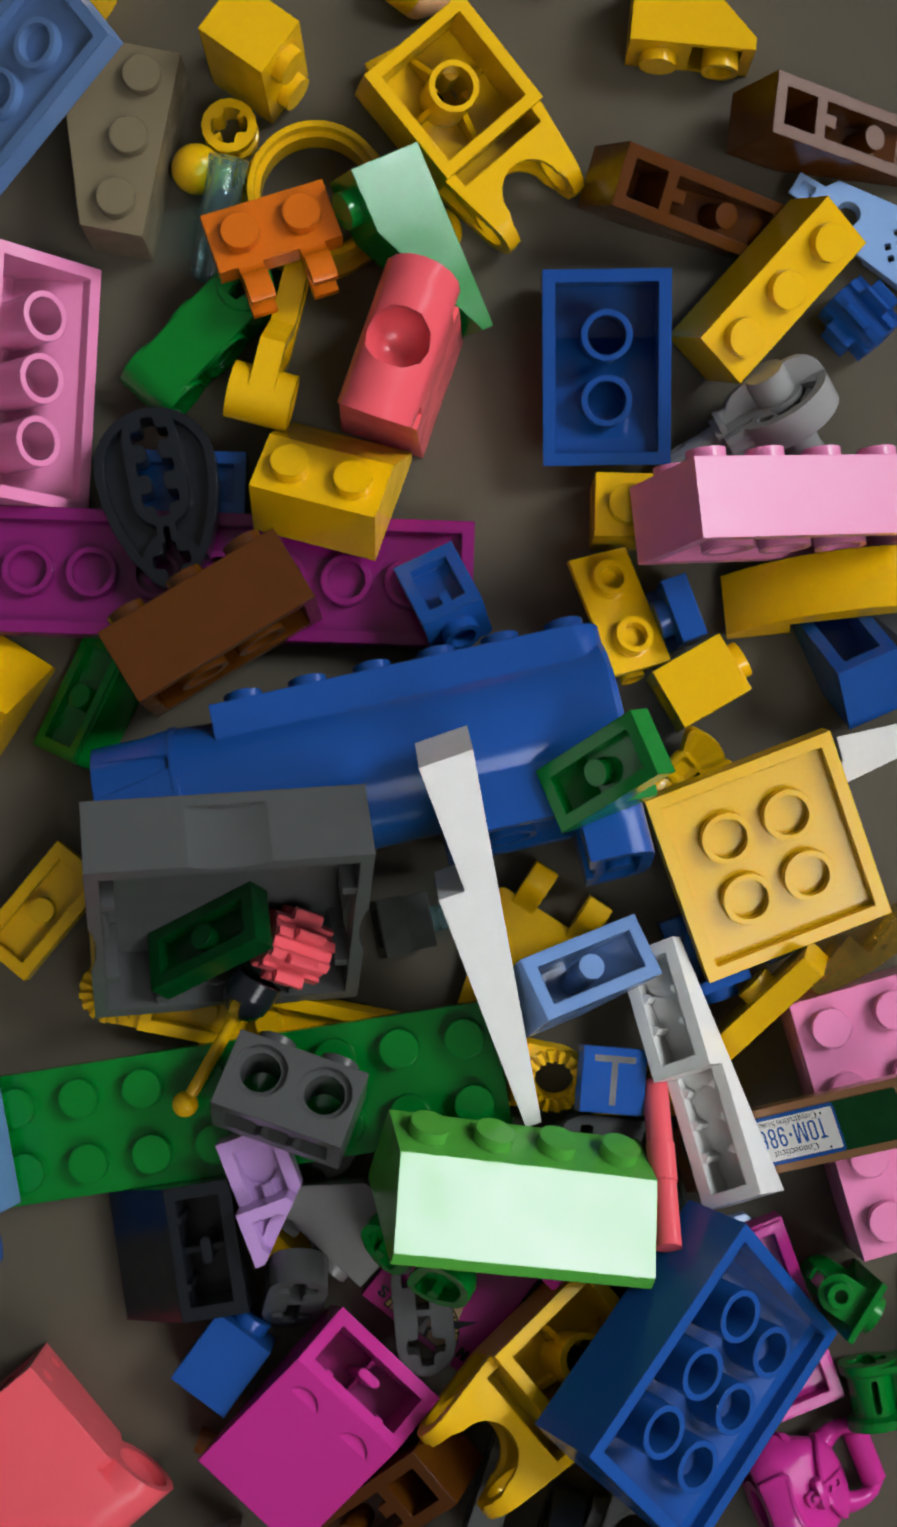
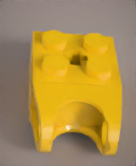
(487, 132)
(513, 1381)

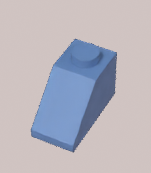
(583, 974)

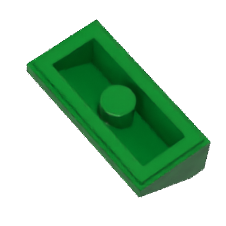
(89, 706)

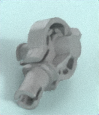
(775, 405)

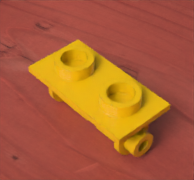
(620, 611)

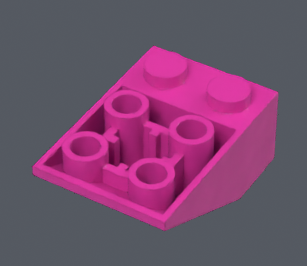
(319, 1424)

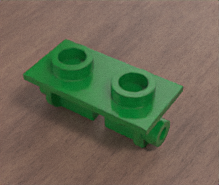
(848, 1296)

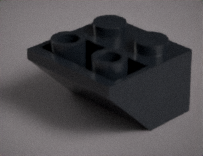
(182, 1252)

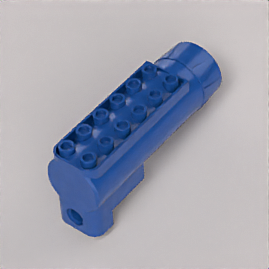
(514, 692)

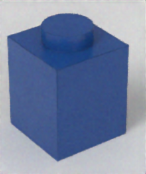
(225, 1359)

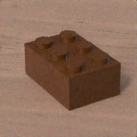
(210, 621)

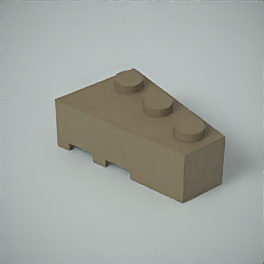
(124, 148)

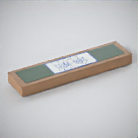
(820, 1126)

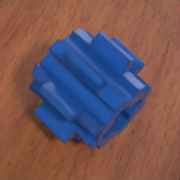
(859, 318)

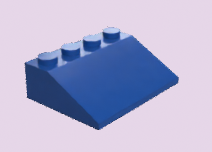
(690, 1375)

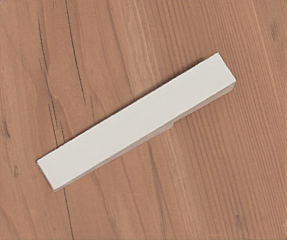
(474, 906)

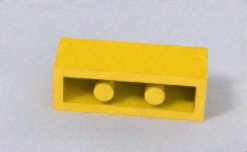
(767, 289)

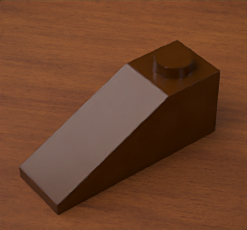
(812, 130)
(673, 200)
(412, 1485)

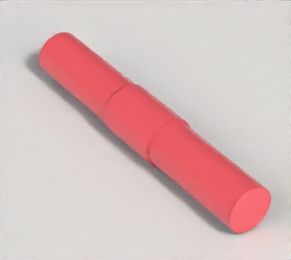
(662, 1159)

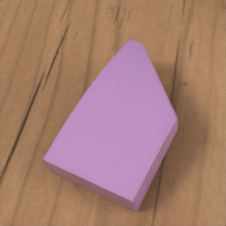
(264, 1188)

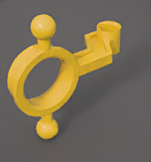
(264, 390)

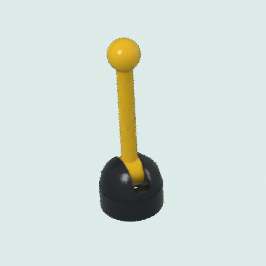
(246, 1000)

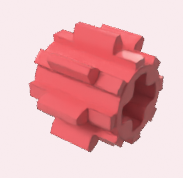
(299, 948)

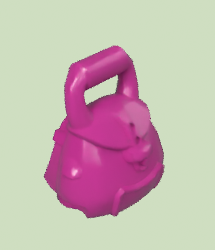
(803, 1481)

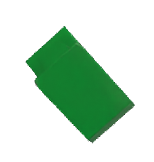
(606, 771)

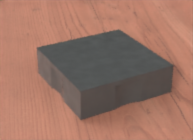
(175, 853)

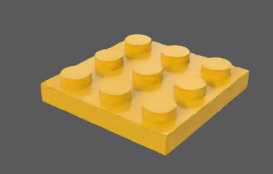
(766, 854)

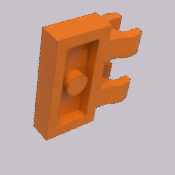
(273, 233)

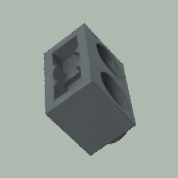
(281, 1114)

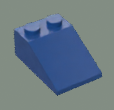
(606, 366)

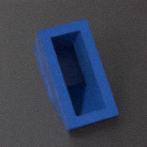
(852, 666)

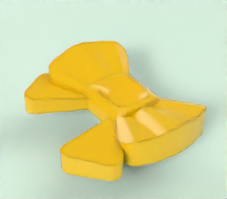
(696, 755)

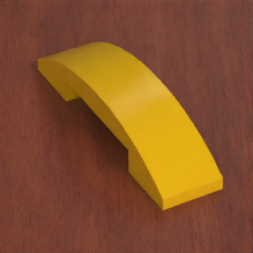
(809, 590)

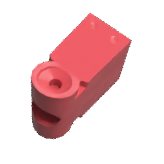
(403, 355)
(65, 1455)

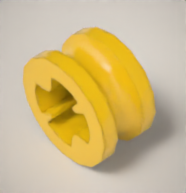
(216, 119)

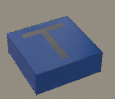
(610, 1080)

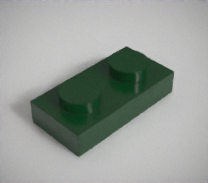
(209, 940)

